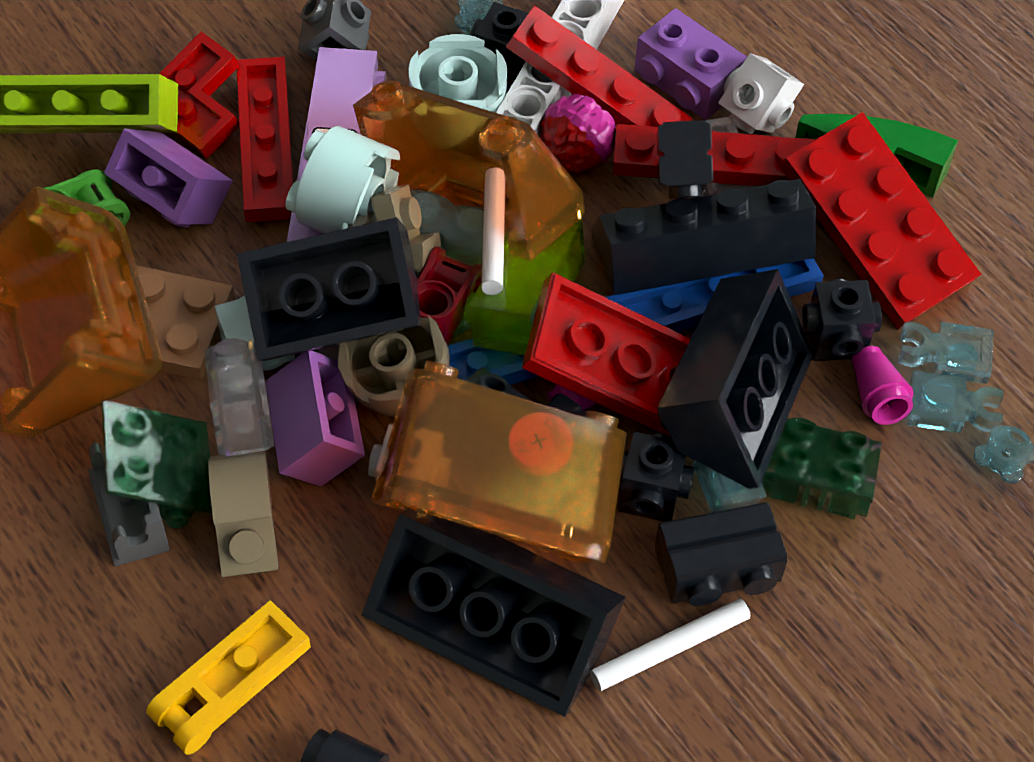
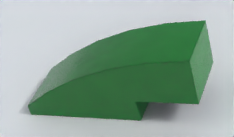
(920, 151)

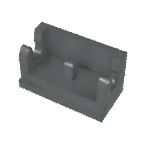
(130, 524)

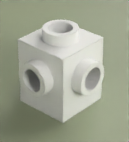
(760, 95)

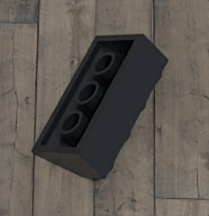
(706, 236)
(738, 378)
(493, 607)

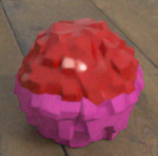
(578, 132)

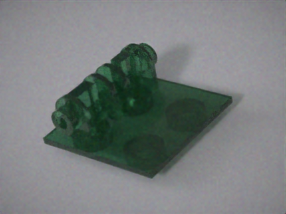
(157, 460)
(825, 461)

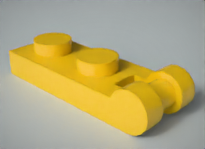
(228, 676)

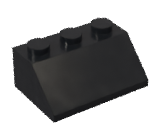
(330, 289)

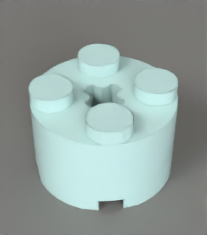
(461, 70)
(340, 180)

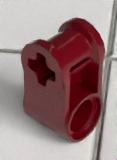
(445, 290)

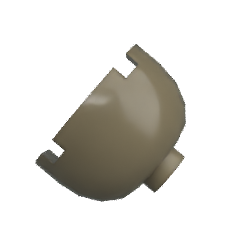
(380, 364)

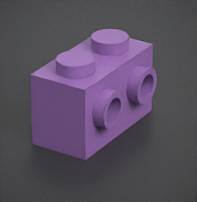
(686, 62)
(167, 177)
(313, 419)

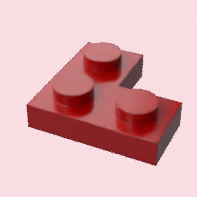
(199, 73)

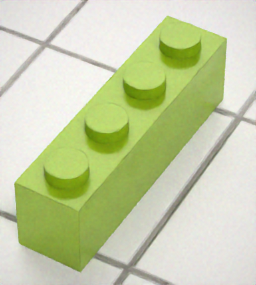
(88, 103)

